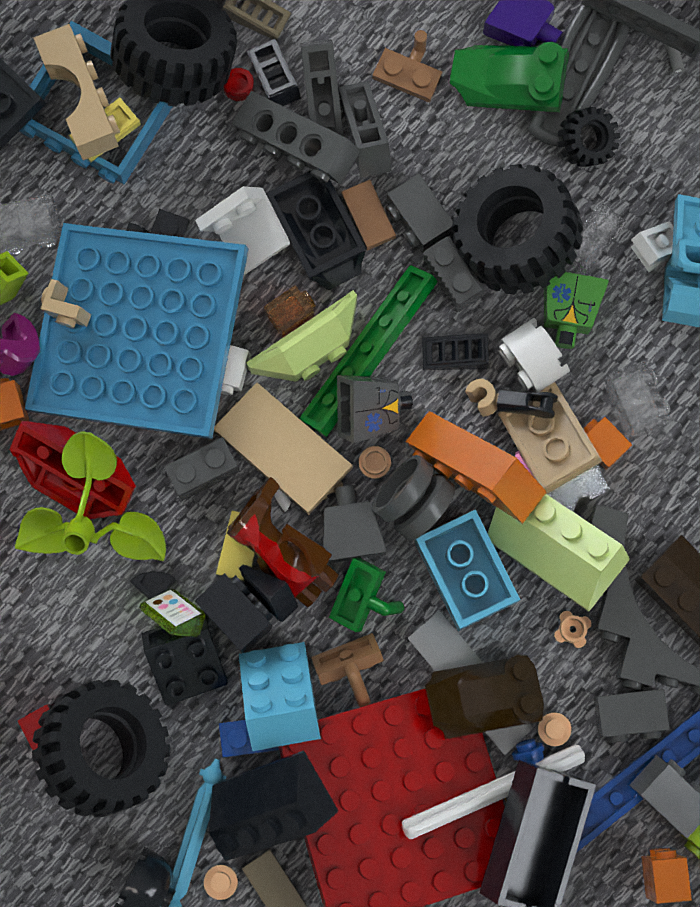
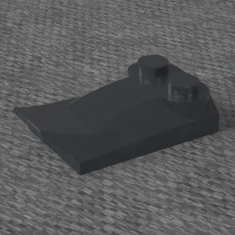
(319, 230)

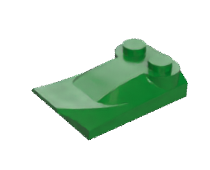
(511, 76)

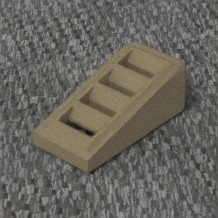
(251, 21)

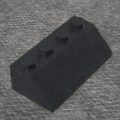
(268, 806)

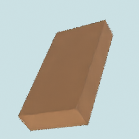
(368, 215)

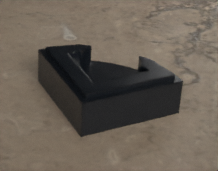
(153, 583)

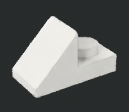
(654, 245)

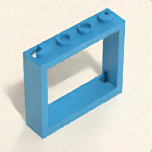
(42, 84)

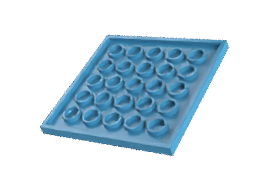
(153, 334)

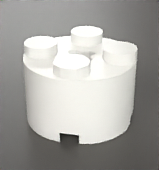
(533, 355)

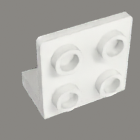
(247, 220)

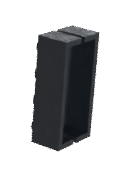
(537, 838)

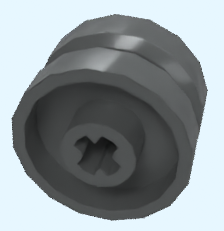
(413, 498)

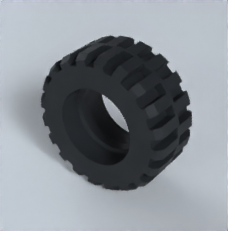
(168, 72)
(498, 199)
(63, 762)

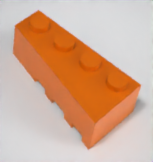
(477, 466)

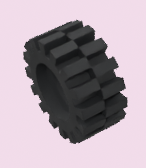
(572, 137)

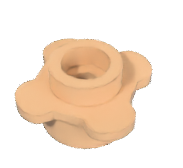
(581, 624)

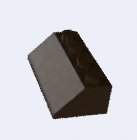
(675, 585)

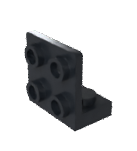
(183, 663)

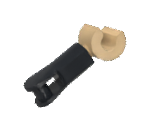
(509, 400)

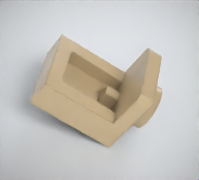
(66, 313)

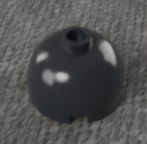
(148, 883)

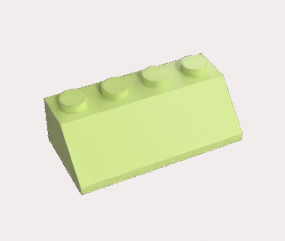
(561, 550)

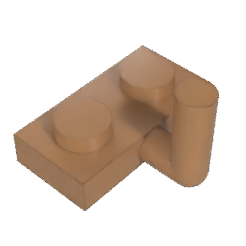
(408, 73)
(348, 661)

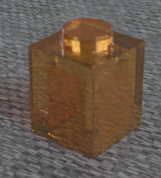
(290, 310)

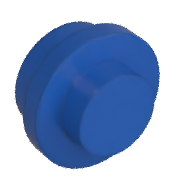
(529, 751)

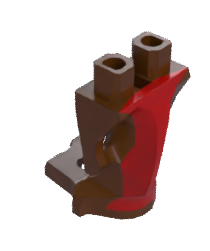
(293, 562)

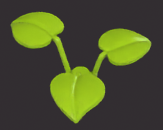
(43, 528)

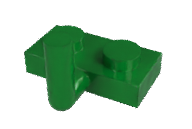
(359, 596)

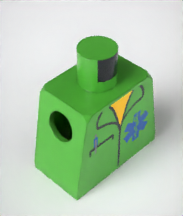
(572, 305)

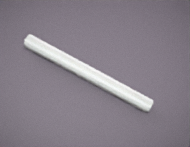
(483, 795)

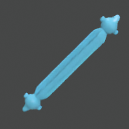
(194, 833)

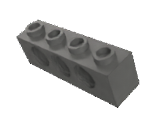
(260, 114)

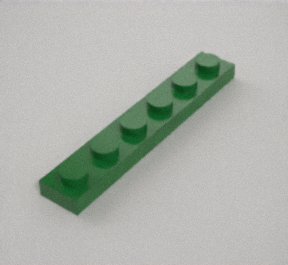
(371, 344)

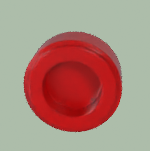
(239, 84)

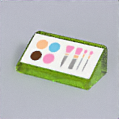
(174, 613)

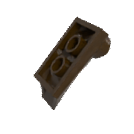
(485, 697)

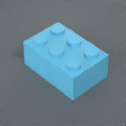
(466, 570)
(278, 696)

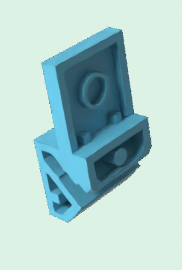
(682, 271)

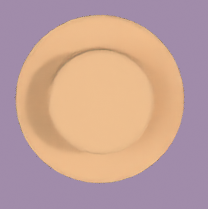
(374, 462)
(554, 729)
(220, 882)

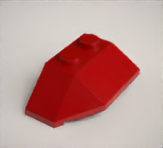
(40, 458)

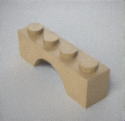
(63, 60)

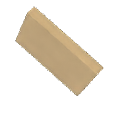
(552, 447)

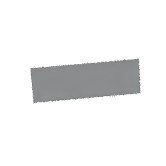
(446, 649)

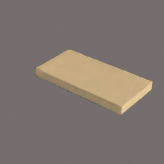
(283, 448)

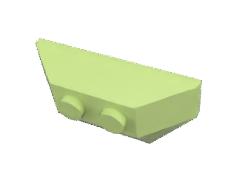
(309, 345)

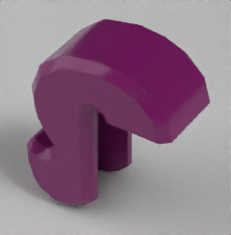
(18, 346)

